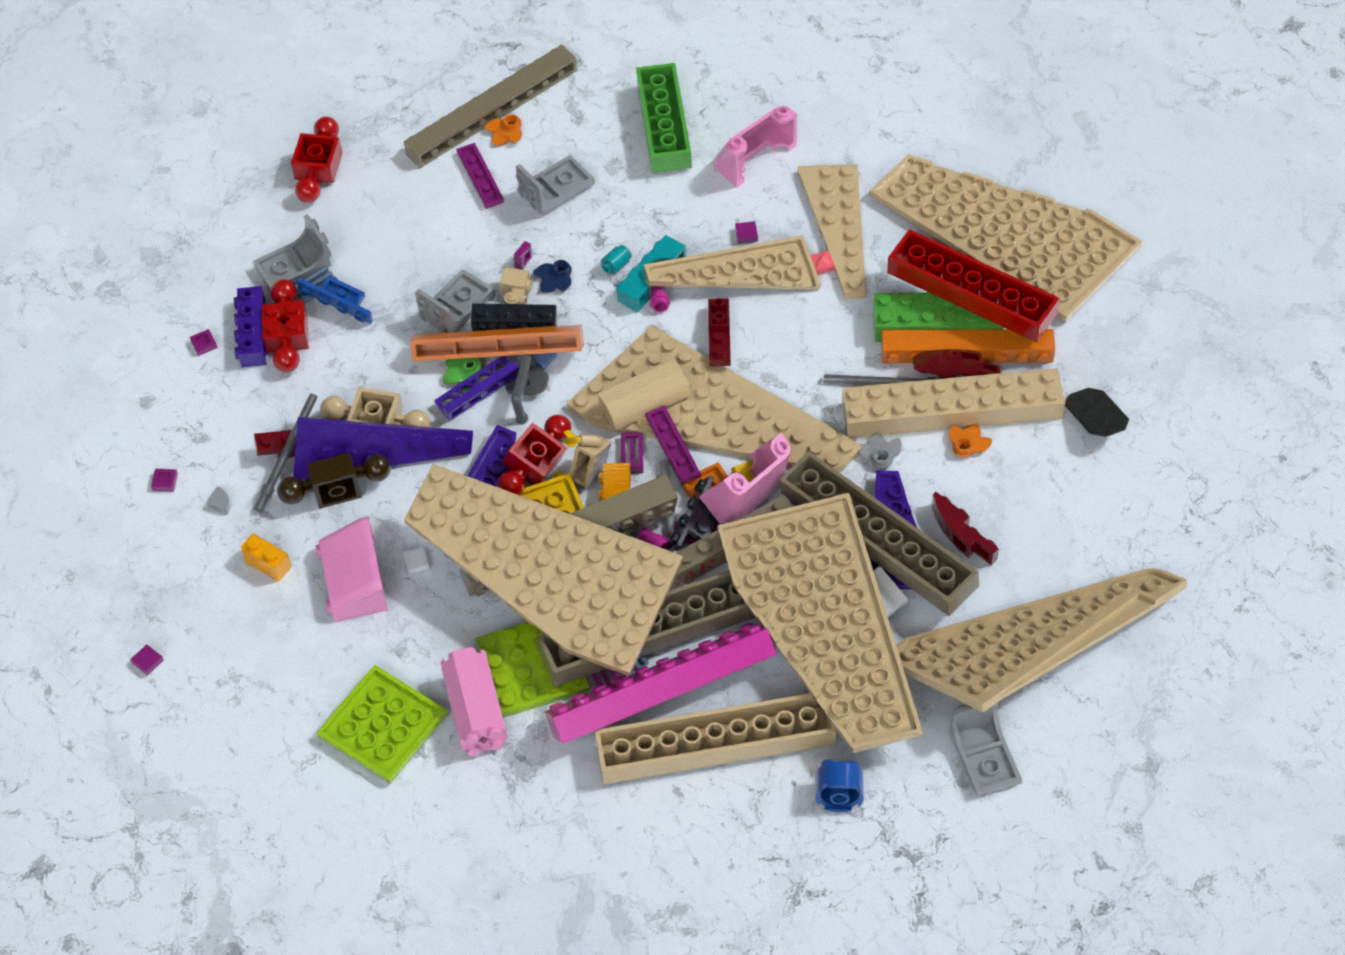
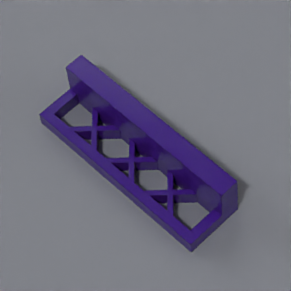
(478, 391)

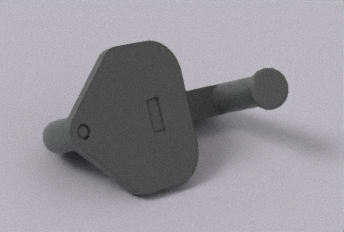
(529, 381)

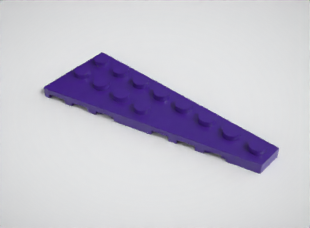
(398, 443)

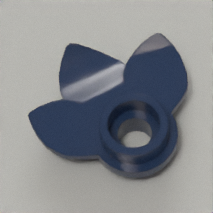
(554, 276)

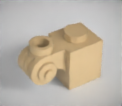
(515, 285)

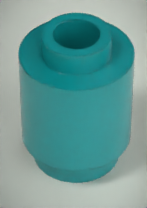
(615, 259)

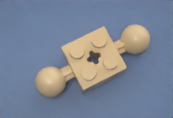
(373, 407)

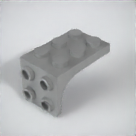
(553, 184)
(298, 258)
(453, 303)
(983, 749)

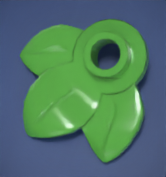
(459, 371)

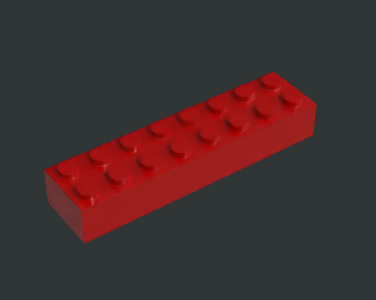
(973, 285)

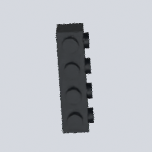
(512, 316)

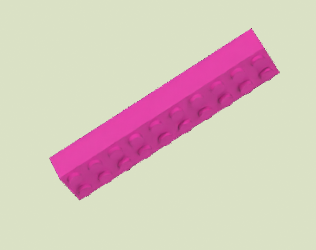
(659, 682)

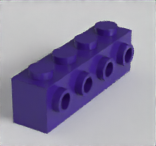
(248, 319)

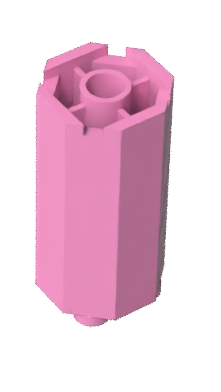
(474, 701)

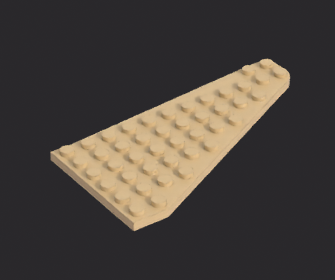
(723, 409)
(1008, 649)

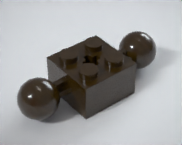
(334, 480)

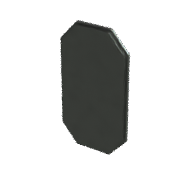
(1096, 412)

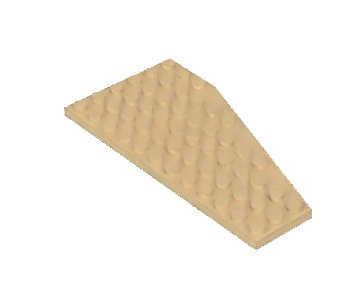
(1012, 230)
(557, 571)
(819, 599)

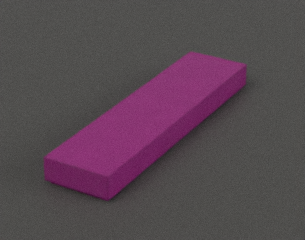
(480, 175)
(673, 445)

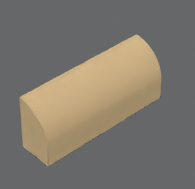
(643, 394)

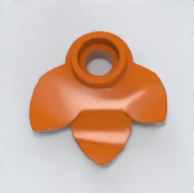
(505, 129)
(968, 438)

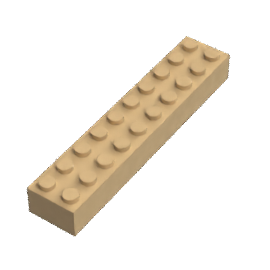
(953, 401)
(712, 738)

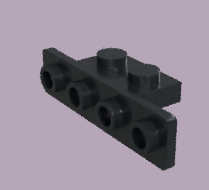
(696, 520)

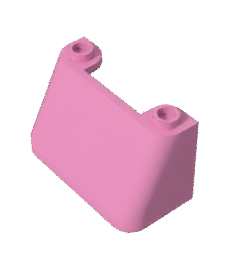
(773, 129)
(737, 496)
(352, 571)

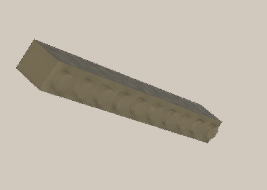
(489, 105)

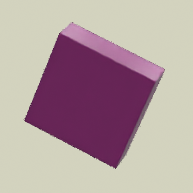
(746, 232)
(523, 255)
(203, 342)
(164, 480)
(146, 659)

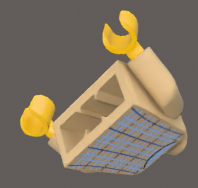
(588, 457)

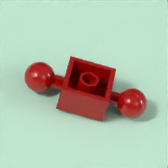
(316, 159)
(285, 326)
(534, 454)

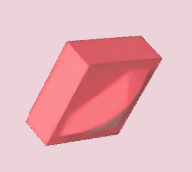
(823, 262)

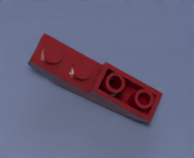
(719, 332)
(952, 361)
(272, 443)
(956, 527)

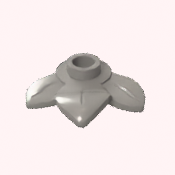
(880, 449)

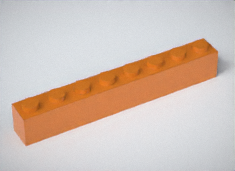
(497, 343)
(994, 344)

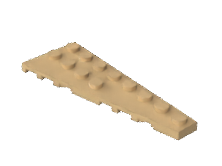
(836, 209)
(761, 265)

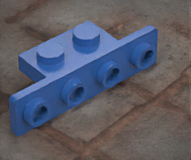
(339, 295)

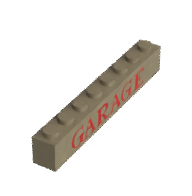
(709, 553)

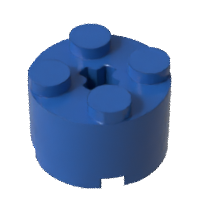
(839, 785)

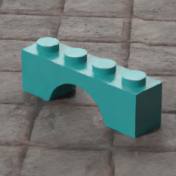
(634, 290)

